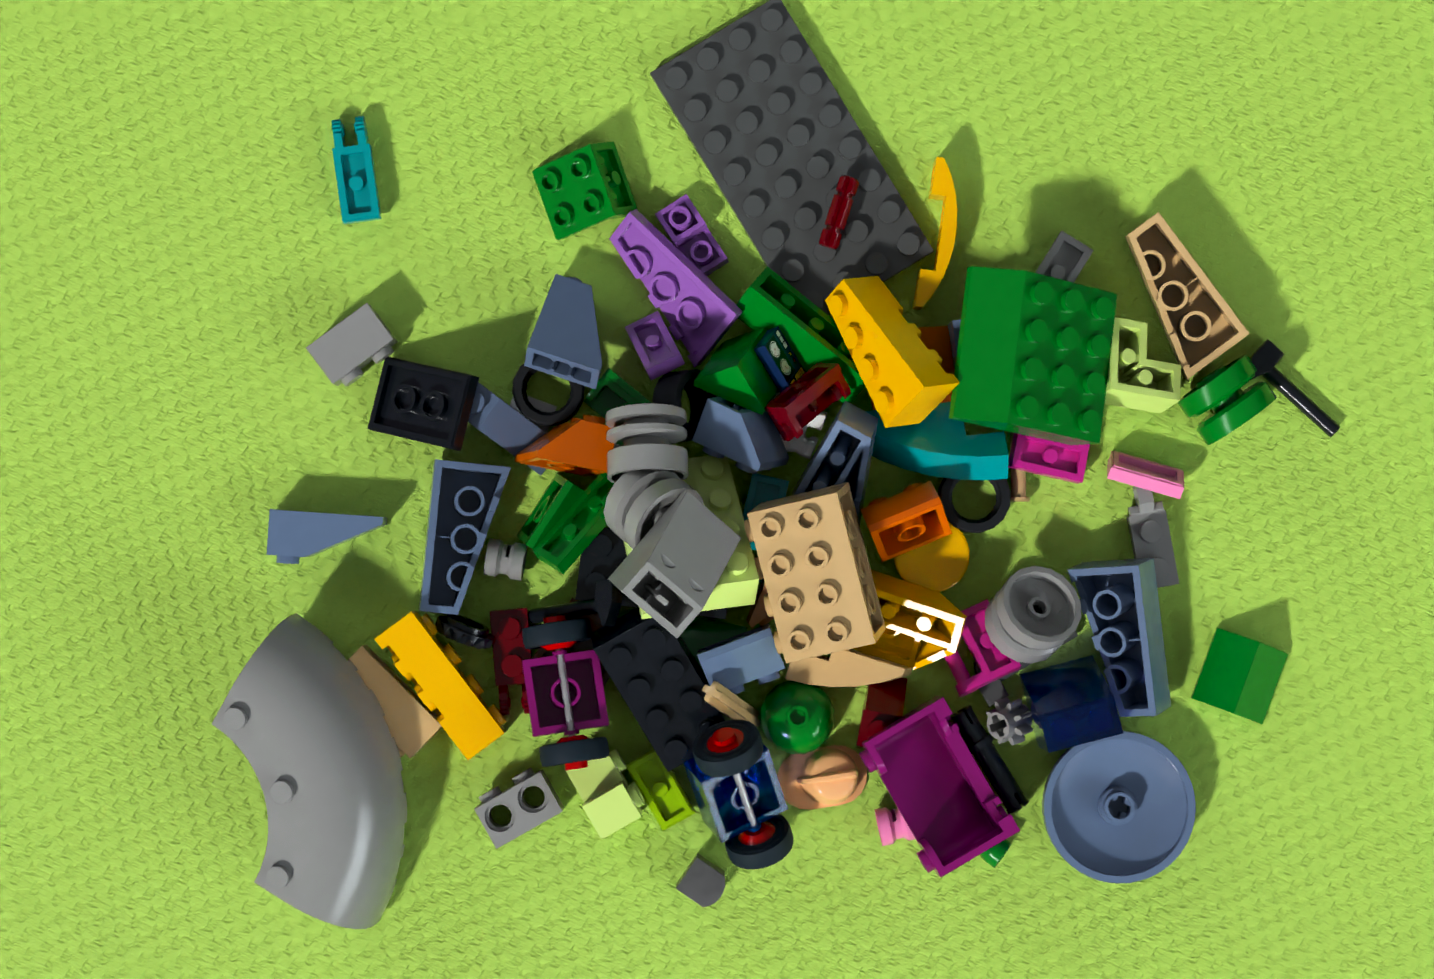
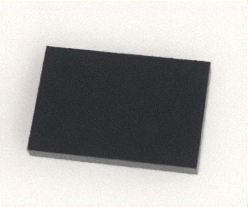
(423, 403)

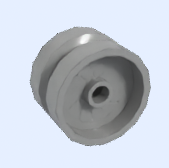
(640, 501)
(1032, 614)

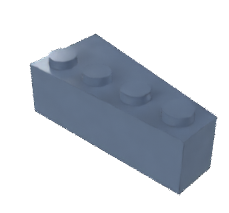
(1127, 631)

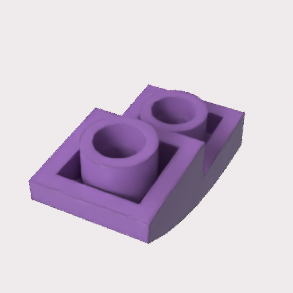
(691, 235)

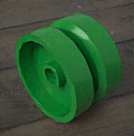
(1224, 396)

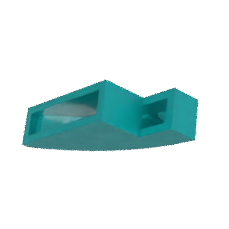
(942, 449)

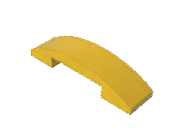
(940, 189)

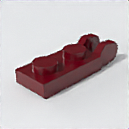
(509, 653)

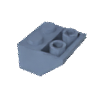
(740, 435)

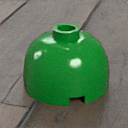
(797, 717)

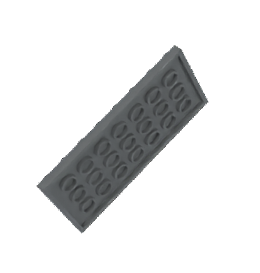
(777, 150)

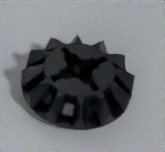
(464, 631)

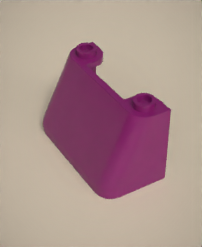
(938, 787)

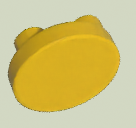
(936, 564)

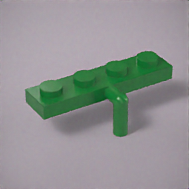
(576, 527)

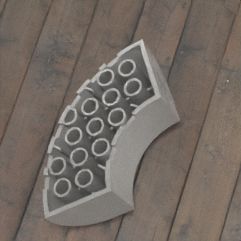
(324, 776)

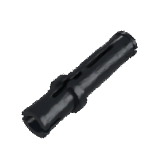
(989, 759)

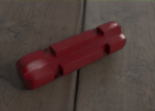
(839, 212)

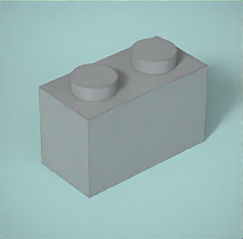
(352, 346)

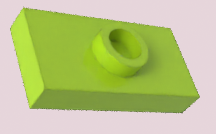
(660, 790)

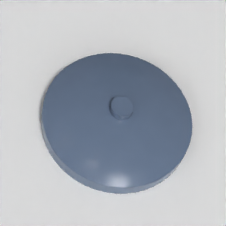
(1119, 807)

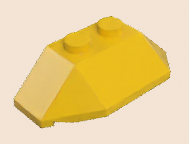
(917, 622)

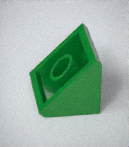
(739, 374)
(548, 511)
(1239, 675)

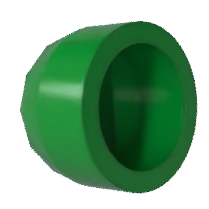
(996, 853)

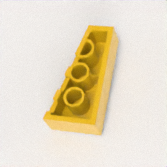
(888, 352)
(442, 683)

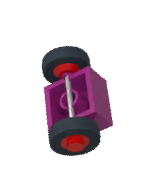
(565, 692)

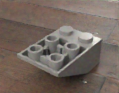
(677, 563)

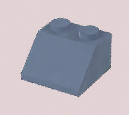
(742, 659)

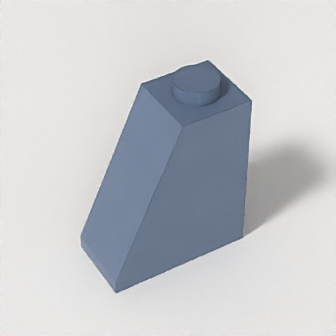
(567, 334)

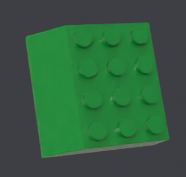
(1033, 355)

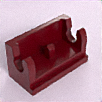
(807, 399)

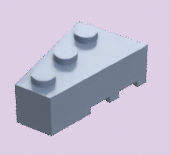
(843, 455)

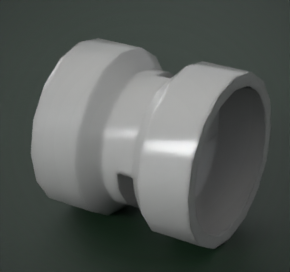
(505, 559)

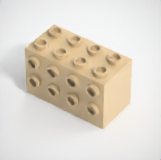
(815, 573)

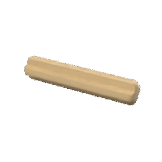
(730, 703)

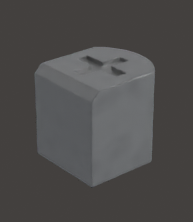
(702, 881)

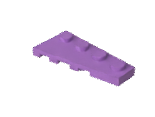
(686, 296)

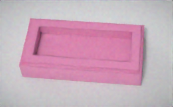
(1145, 474)

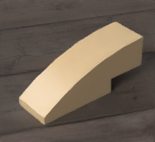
(845, 669)

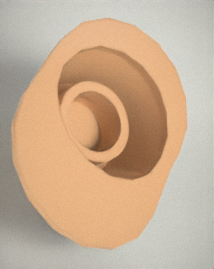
(822, 777)

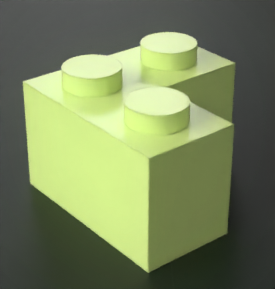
(1133, 378)
(607, 794)

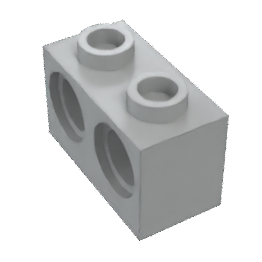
(523, 814)

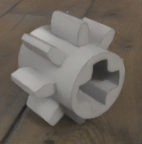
(1009, 721)

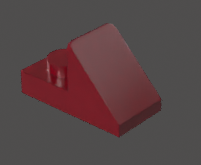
(881, 707)

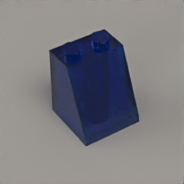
(1070, 704)

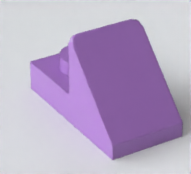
(654, 345)

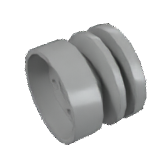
(646, 439)

